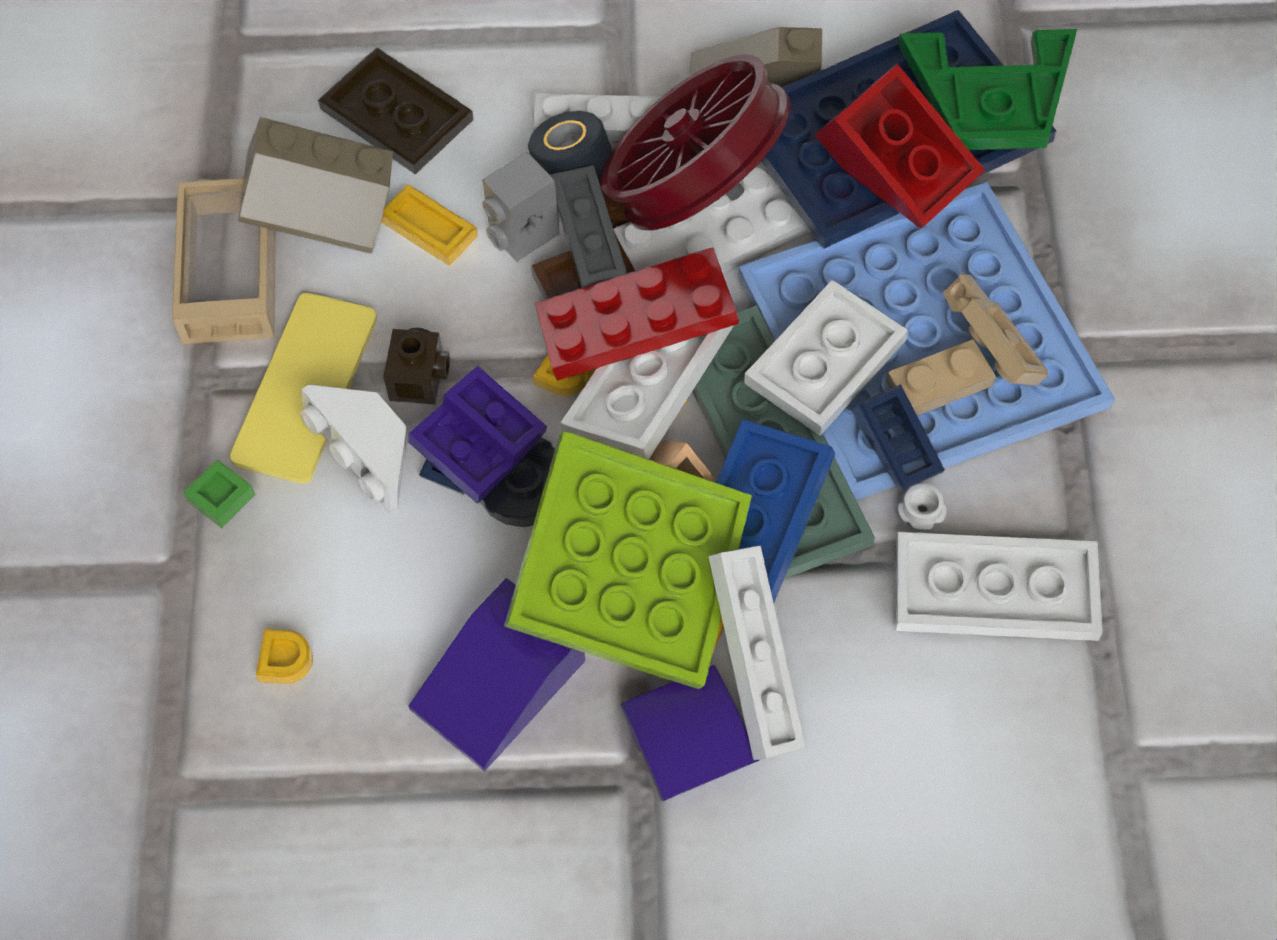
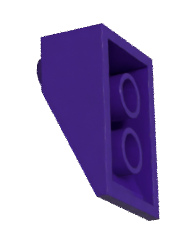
(492, 681)

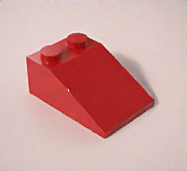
(901, 148)

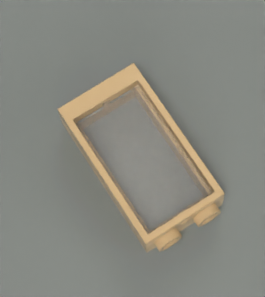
(221, 267)

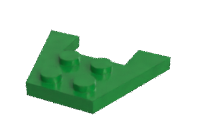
(994, 103)

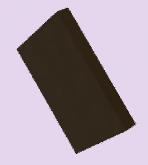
(396, 110)

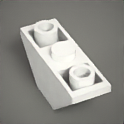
(361, 436)

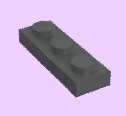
(587, 226)

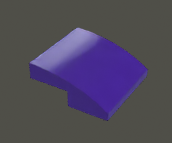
(477, 434)
(688, 734)

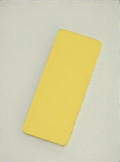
(316, 348)

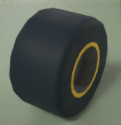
(570, 143)

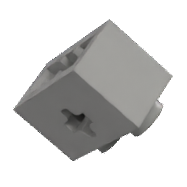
(520, 207)

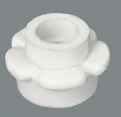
(926, 496)

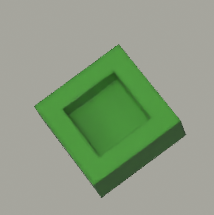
(219, 493)

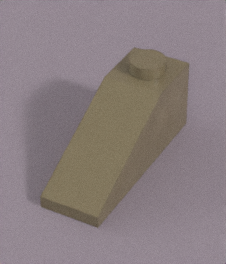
(785, 52)

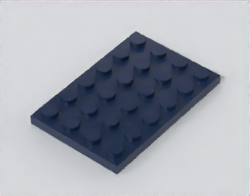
(809, 176)

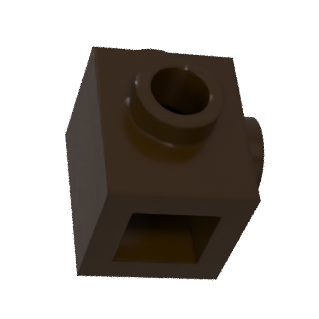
(415, 366)

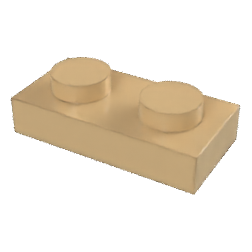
(943, 377)

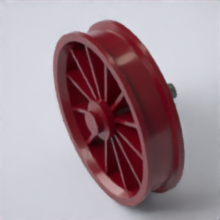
(696, 143)

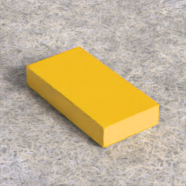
(428, 224)

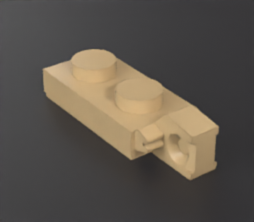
(995, 331)

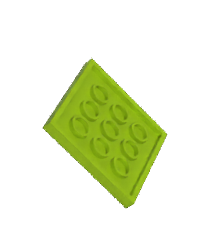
(625, 560)

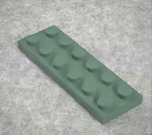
(836, 521)

